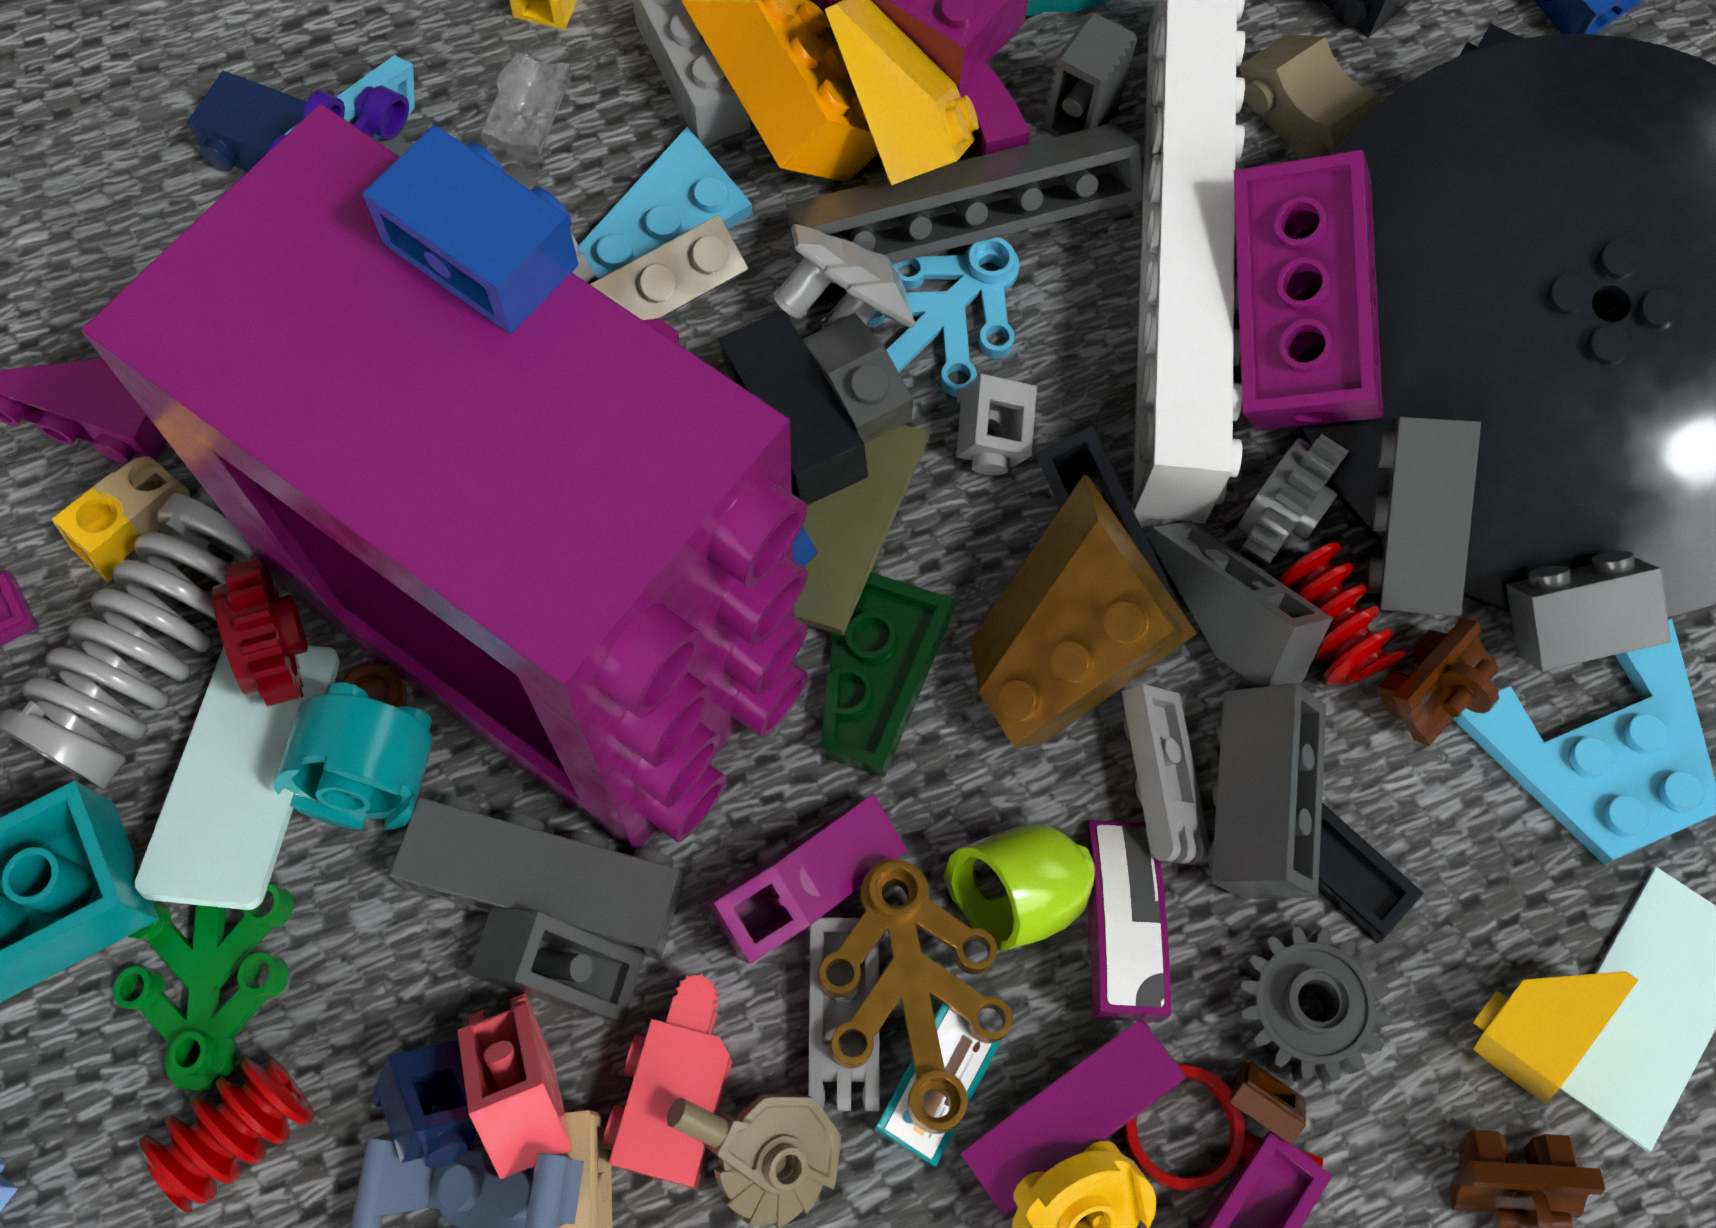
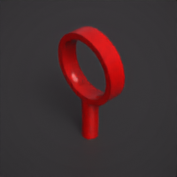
(1239, 1147)

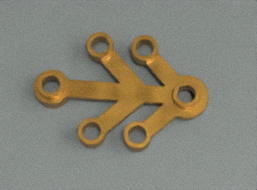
(913, 979)

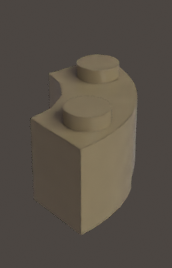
(1305, 94)

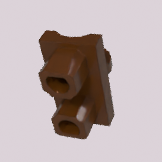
(1450, 678)
(1519, 1194)

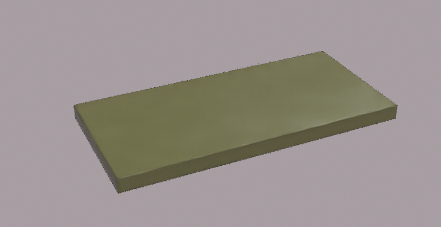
(852, 527)

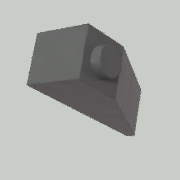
(1241, 610)

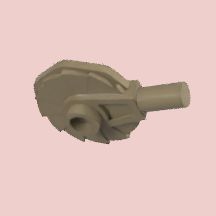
(769, 1154)

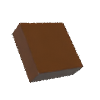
(1269, 1101)

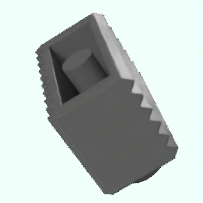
(1089, 76)

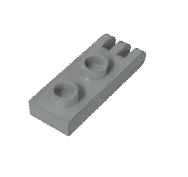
(1165, 775)
(829, 1013)

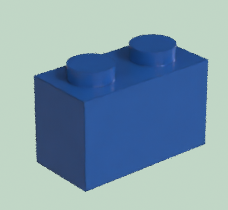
(473, 227)

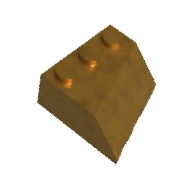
(1073, 623)

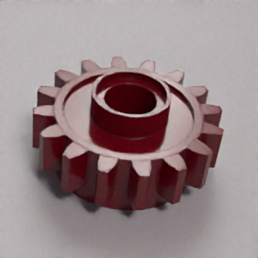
(260, 633)

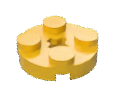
(1089, 1184)

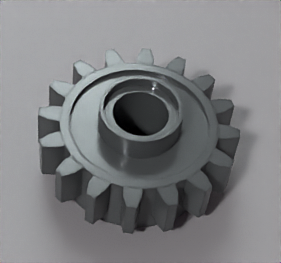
(1292, 498)
(1345, 995)

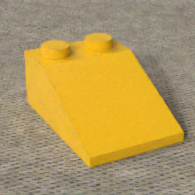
(903, 94)

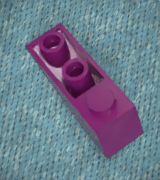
(80, 403)
(803, 880)

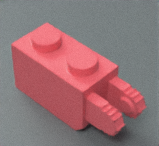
(666, 1065)
(512, 1088)

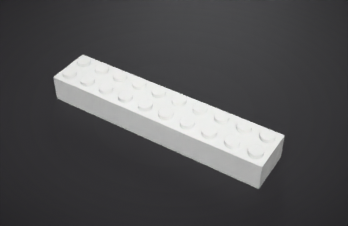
(1188, 262)

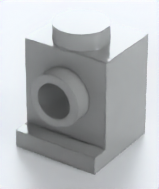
(1004, 408)

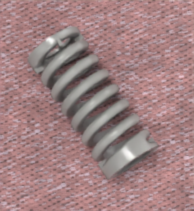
(66, 738)

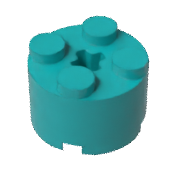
(355, 759)

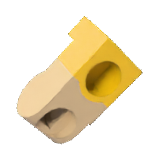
(115, 512)

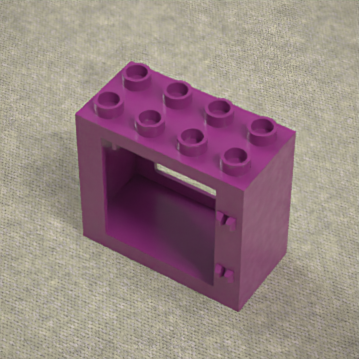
(528, 526)

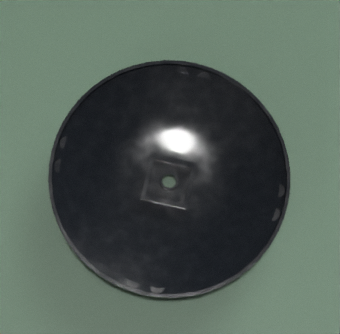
(1496, 218)

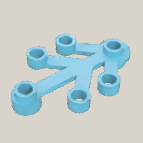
(946, 309)

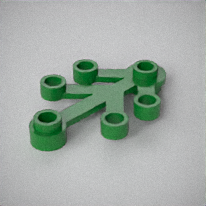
(203, 971)

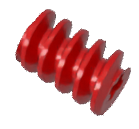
(1348, 639)
(226, 1133)

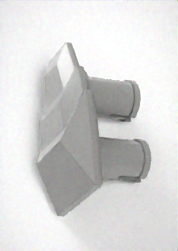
(864, 274)

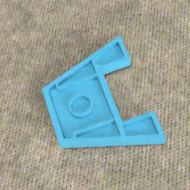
(1621, 775)

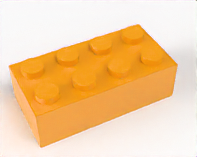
(789, 82)

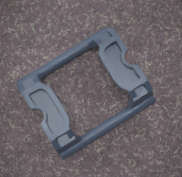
(467, 1190)

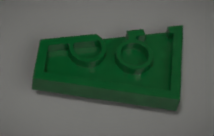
(880, 671)

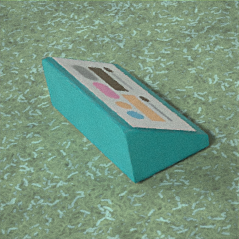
(961, 1057)

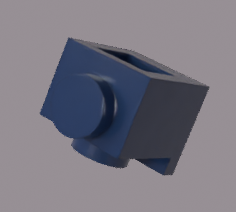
(426, 1104)

